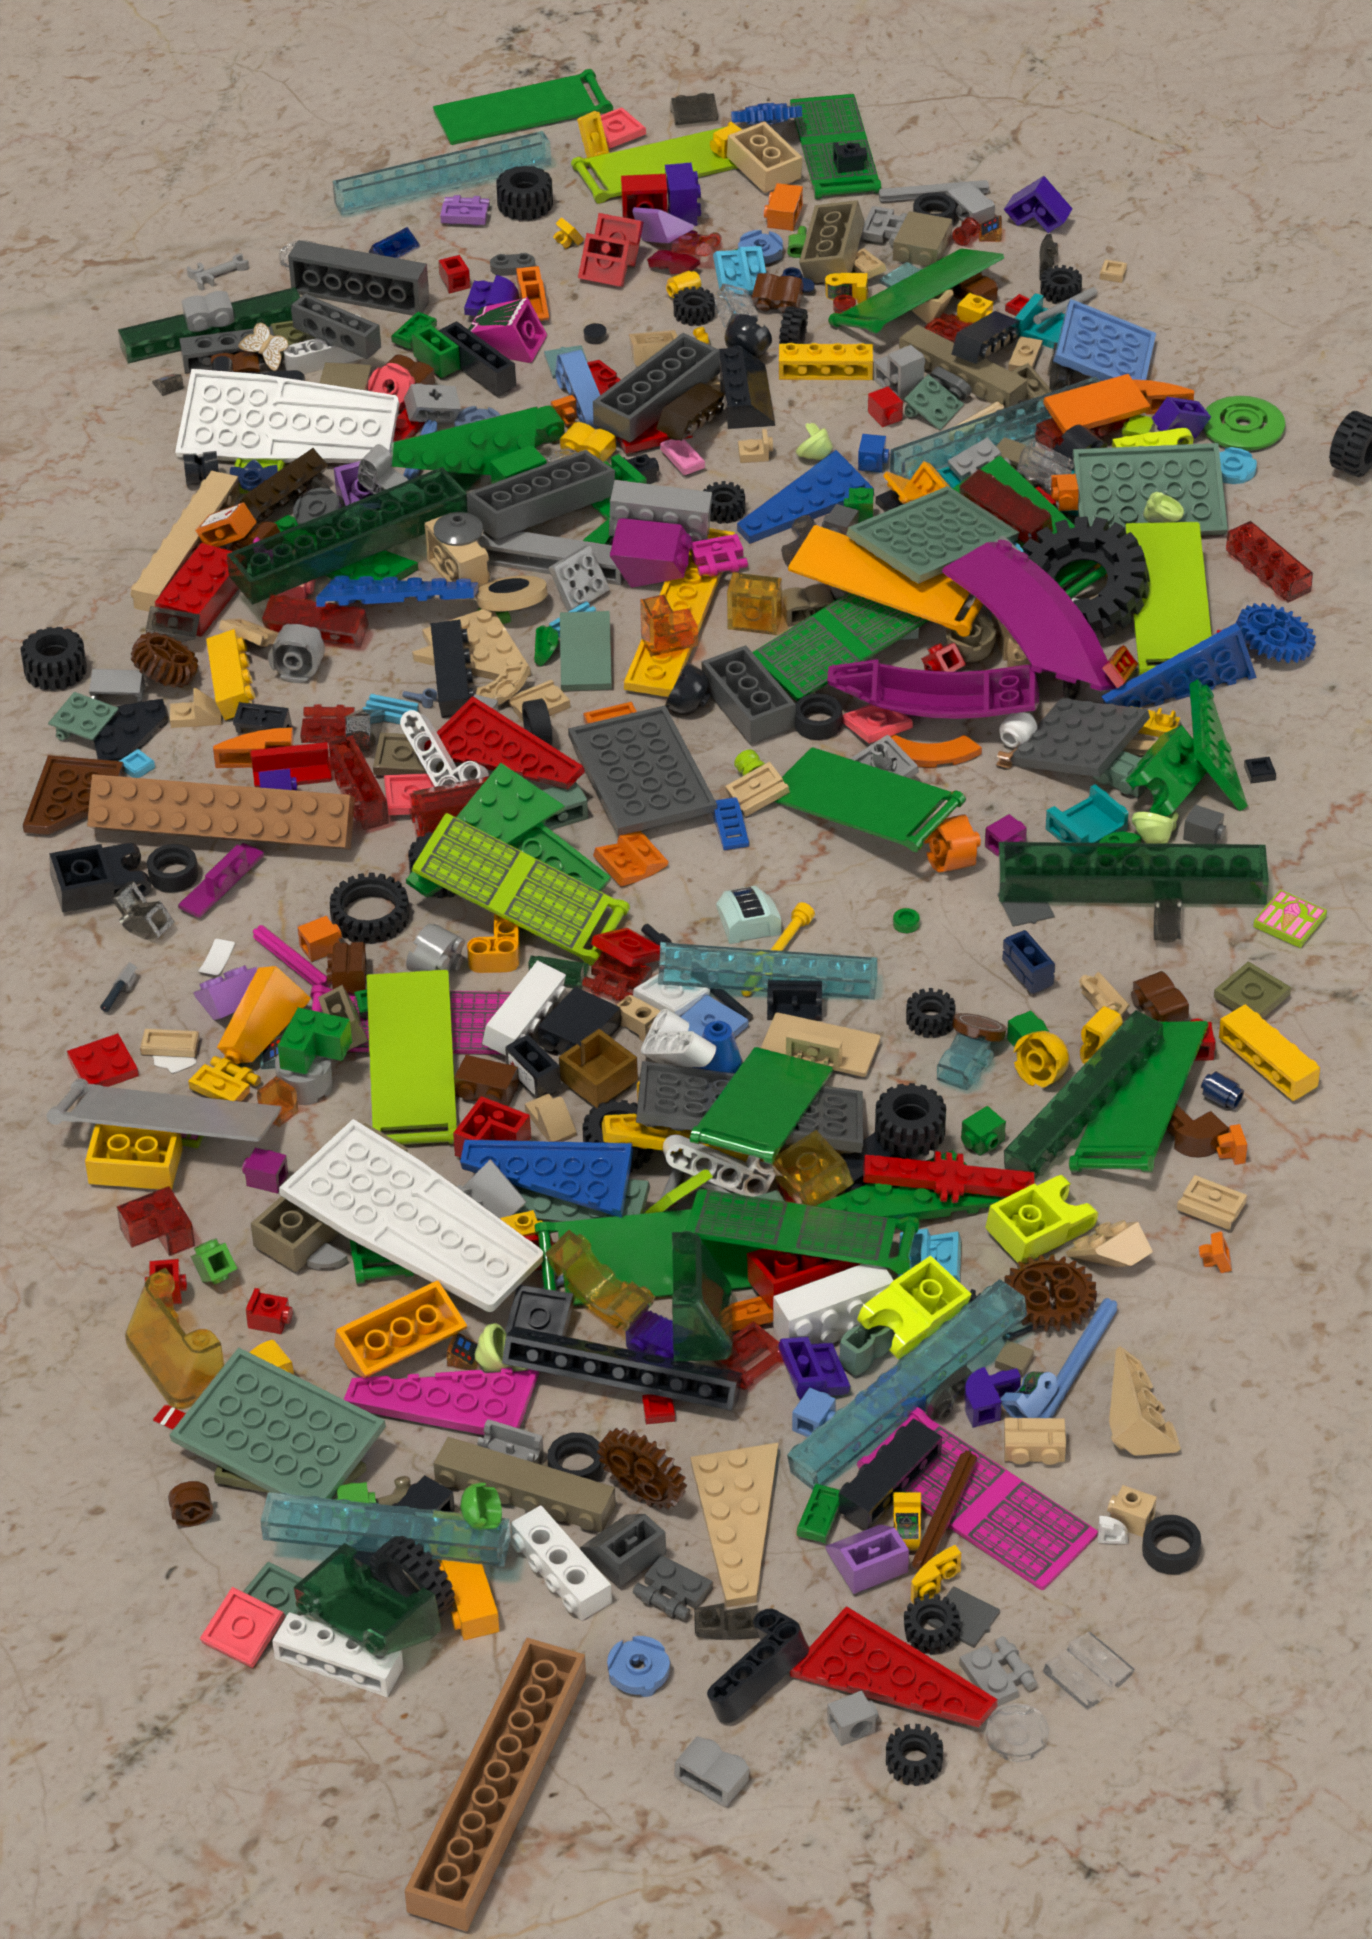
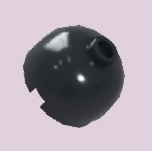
(746, 333)
(689, 691)

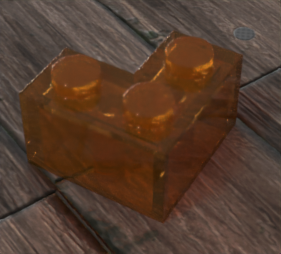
(666, 629)

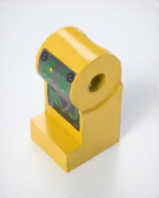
(847, 284)
(908, 1517)

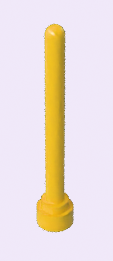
(801, 916)

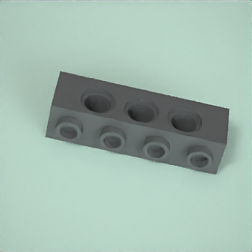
(336, 326)
(197, 350)

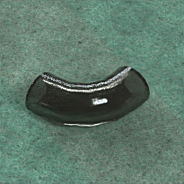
(801, 529)

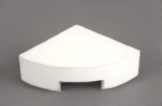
(1112, 1531)

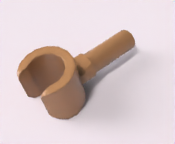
(1005, 759)

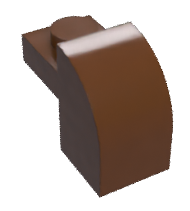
(1198, 1136)

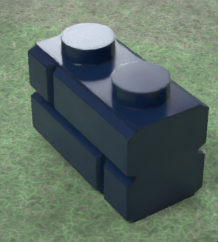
(1028, 961)

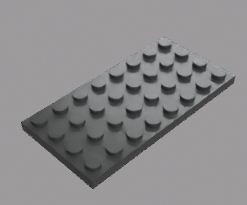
(683, 1095)

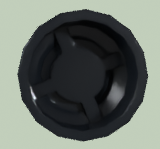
(199, 467)

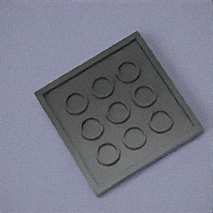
(1080, 737)

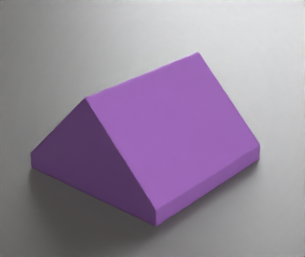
(660, 225)
(348, 485)

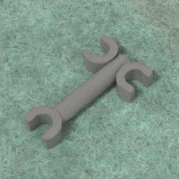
(207, 276)

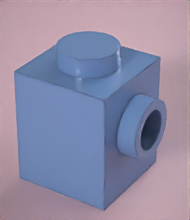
(812, 1411)

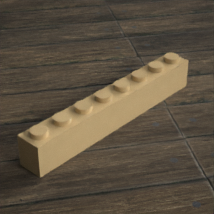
(215, 494)

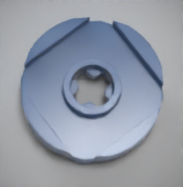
(771, 244)
(643, 1680)

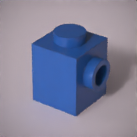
(872, 453)

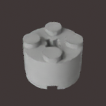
(297, 652)
(436, 950)
(311, 1085)

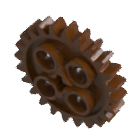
(1069, 1288)
(642, 1468)

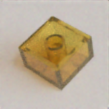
(754, 603)
(811, 1170)

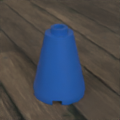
(727, 1054)

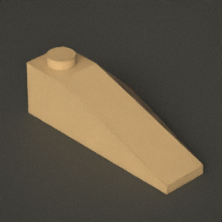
(1136, 1412)

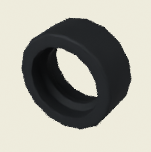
(937, 202)
(537, 719)
(818, 729)
(172, 881)
(577, 1443)
(1167, 1562)

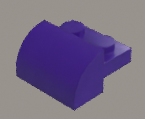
(490, 293)
(813, 1366)

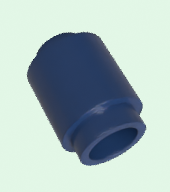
(1222, 1090)

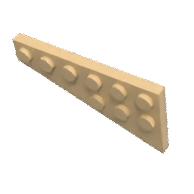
(736, 1508)

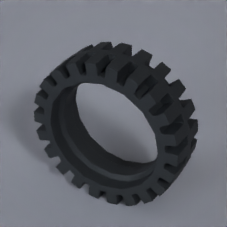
(367, 887)
(403, 1554)

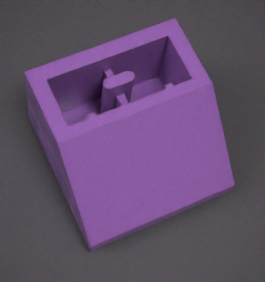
(222, 996)
(870, 1557)

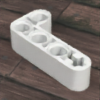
(313, 354)
(436, 753)
(674, 1045)
(717, 1164)

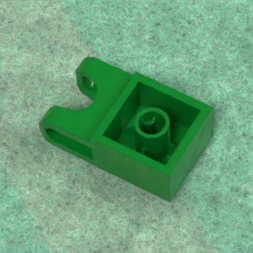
(1168, 771)

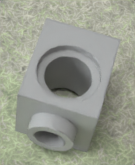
(852, 1718)

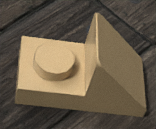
(200, 712)
(551, 1118)

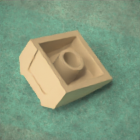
(647, 344)

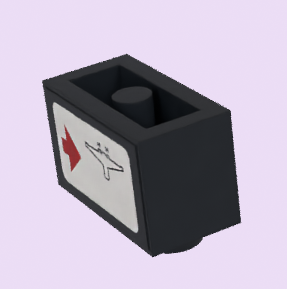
(535, 1067)

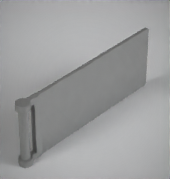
(164, 1112)

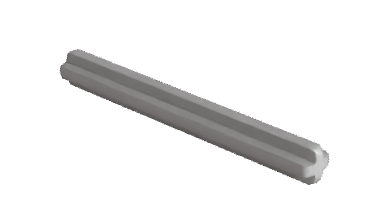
(914, 192)

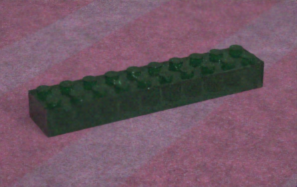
(344, 535)
(1132, 872)

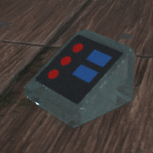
(269, 1054)

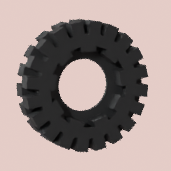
(1110, 548)

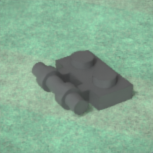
(676, 1581)

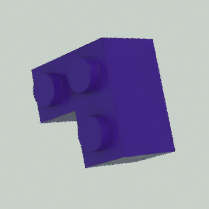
(683, 192)
(1041, 202)

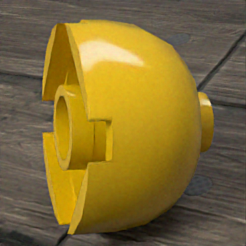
(1041, 1058)

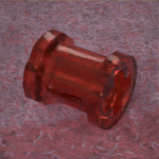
(963, 234)

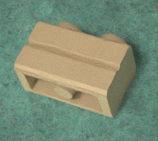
(1034, 1440)

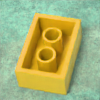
(133, 1157)

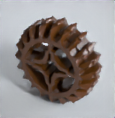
(164, 659)

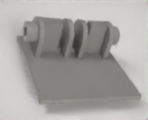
(493, 1191)

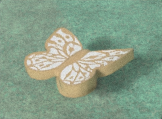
(265, 344)

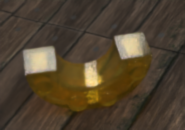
(596, 1284)

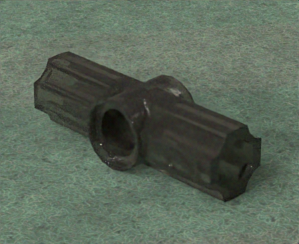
(1059, 375)

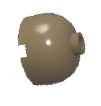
(978, 643)

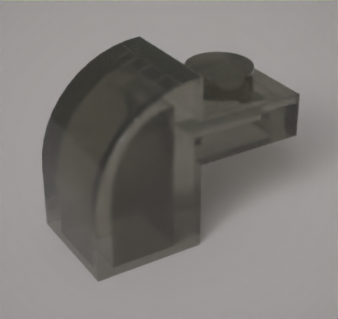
(141, 917)

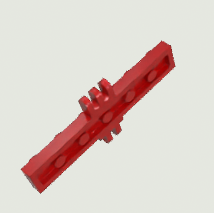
(945, 1176)

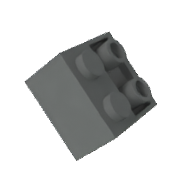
(626, 1547)

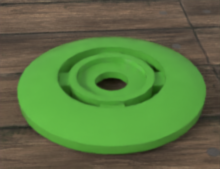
(1248, 436)

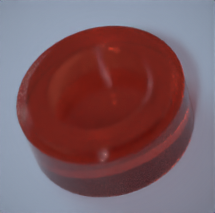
(842, 303)

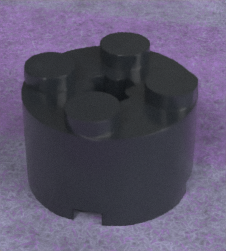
(1078, 438)

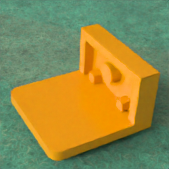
(922, 483)

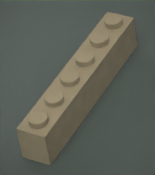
(985, 378)
(526, 1484)

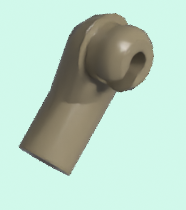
(402, 1485)

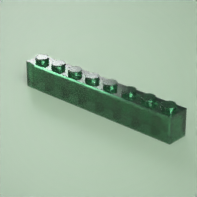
(163, 335)
(1084, 1095)

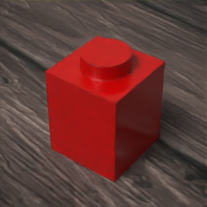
(885, 406)

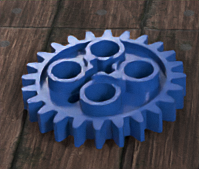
(767, 112)
(1276, 632)

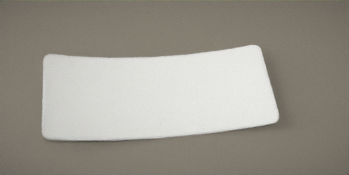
(217, 957)

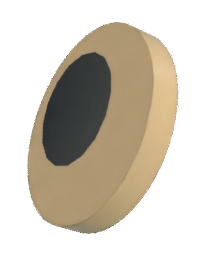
(511, 593)

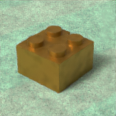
(604, 1070)

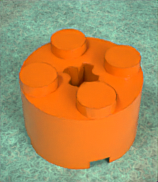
(953, 844)

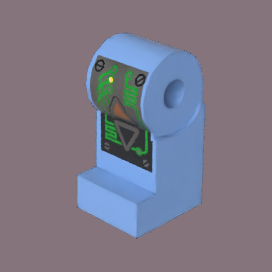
(1032, 1395)

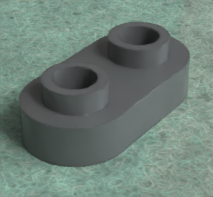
(506, 264)
(951, 382)

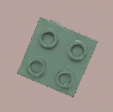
(932, 402)
(82, 717)

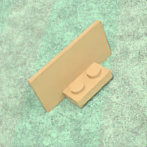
(822, 1043)

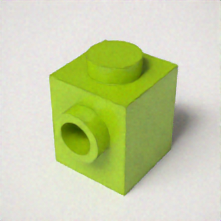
(1138, 425)

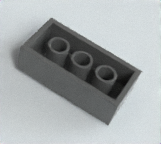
(749, 694)

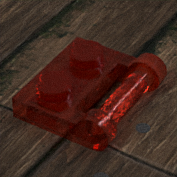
(695, 243)
(747, 1346)

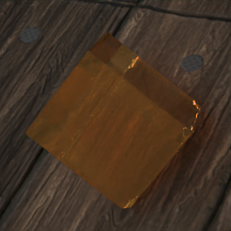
(281, 1094)

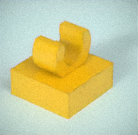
(567, 233)

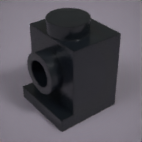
(849, 157)
(646, 466)

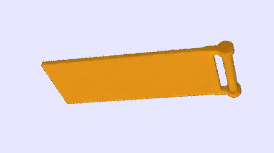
(852, 568)

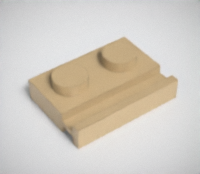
(250, 631)
(553, 696)
(757, 788)
(1211, 1202)

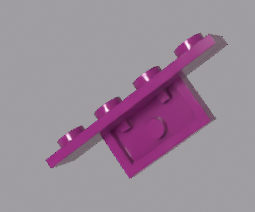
(221, 879)

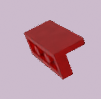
(305, 762)

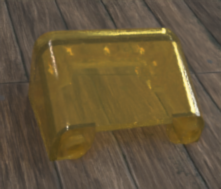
(174, 1361)

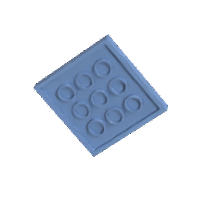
(1103, 344)

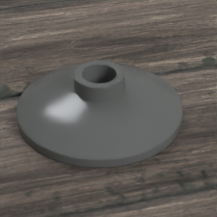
(458, 529)

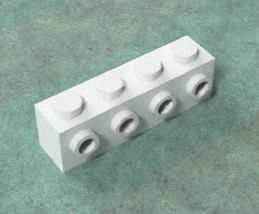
(525, 1007)
(333, 1655)

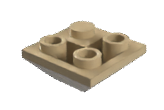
(1112, 1245)

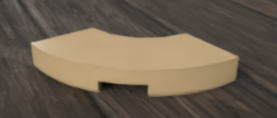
(506, 684)

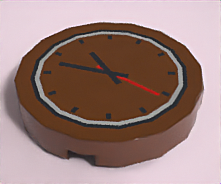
(977, 1025)

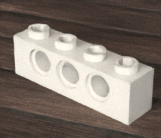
(560, 1563)

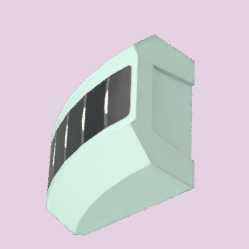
(748, 914)

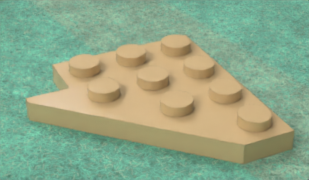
(488, 645)

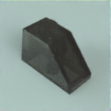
(173, 623)
(365, 727)

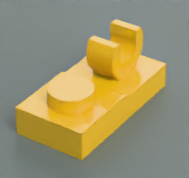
(593, 134)
(1159, 723)

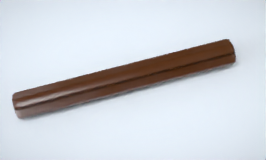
(945, 1509)

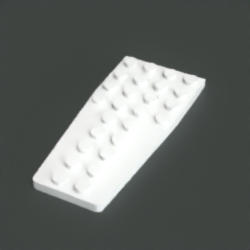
(282, 418)
(412, 1216)

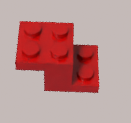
(610, 249)

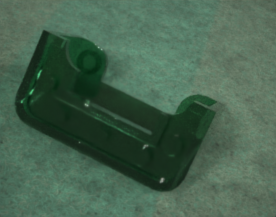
(699, 1302)
(365, 1609)

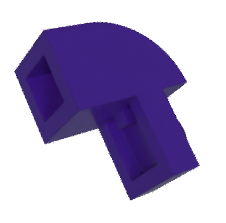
(985, 1392)

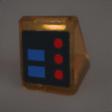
(991, 230)
(462, 1352)

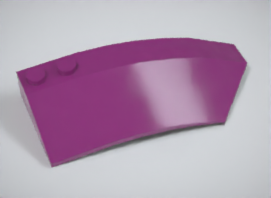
(1034, 612)
(939, 692)

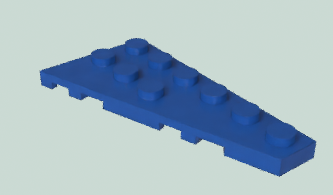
(810, 494)
(391, 590)
(1211, 661)
(571, 1171)

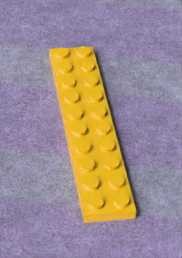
(659, 673)

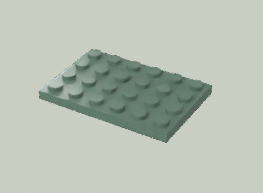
(1121, 479)
(929, 533)
(277, 1429)

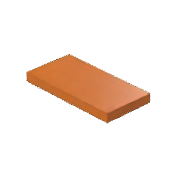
(1097, 403)

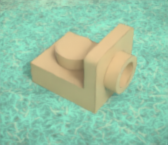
(755, 450)

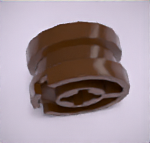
(190, 1503)

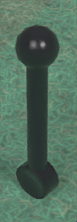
(1011, 1336)

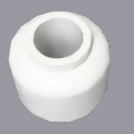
(1017, 729)

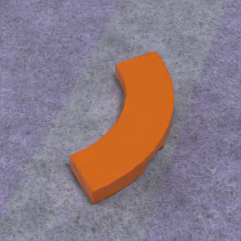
(931, 754)

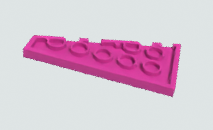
(449, 1398)

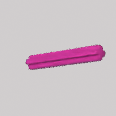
(289, 956)

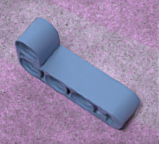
(574, 374)

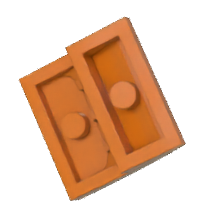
(630, 858)

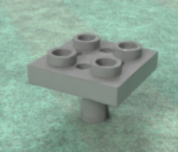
(572, 581)
(883, 753)

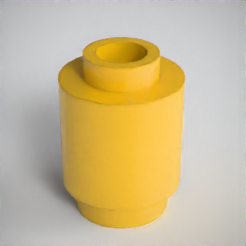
(682, 281)

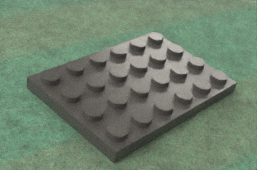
(642, 770)

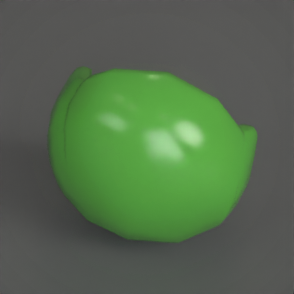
(481, 1507)

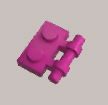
(718, 549)

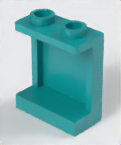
(1047, 330)
(1088, 819)

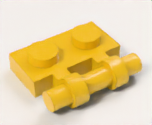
(217, 1082)

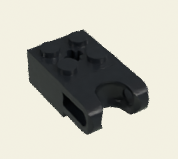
(94, 874)

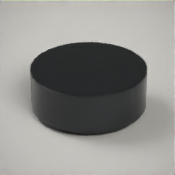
(595, 333)

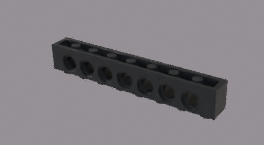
(622, 1368)

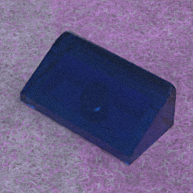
(395, 244)

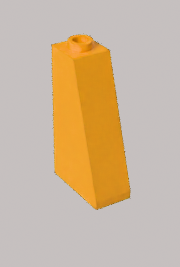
(261, 1014)

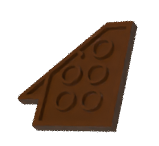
(65, 792)

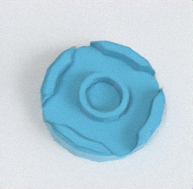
(1237, 465)

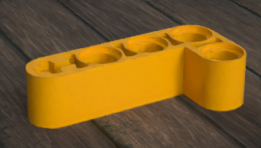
(496, 952)

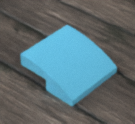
(739, 267)
(942, 1247)

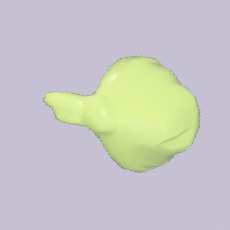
(816, 446)
(1162, 509)
(1154, 827)
(491, 1348)

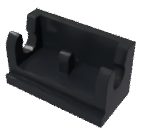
(261, 717)
(795, 998)

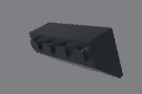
(745, 389)

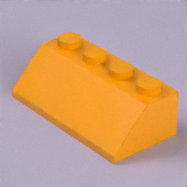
(398, 1330)

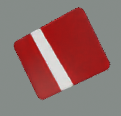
(169, 1416)

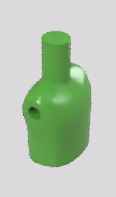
(796, 242)

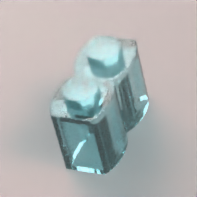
(964, 1061)

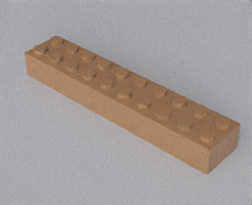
(221, 812)
(495, 1784)

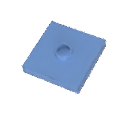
(711, 1010)

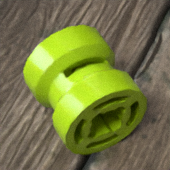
(747, 761)

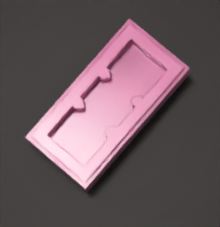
(682, 456)

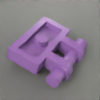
(465, 210)

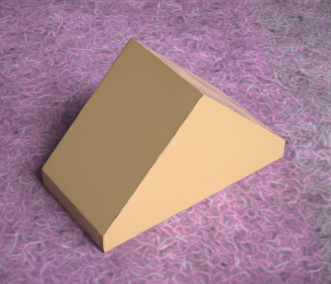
(933, 307)

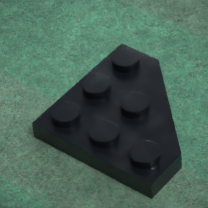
(130, 729)

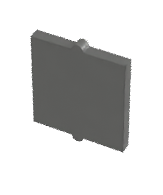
(1027, 912)
(974, 1613)

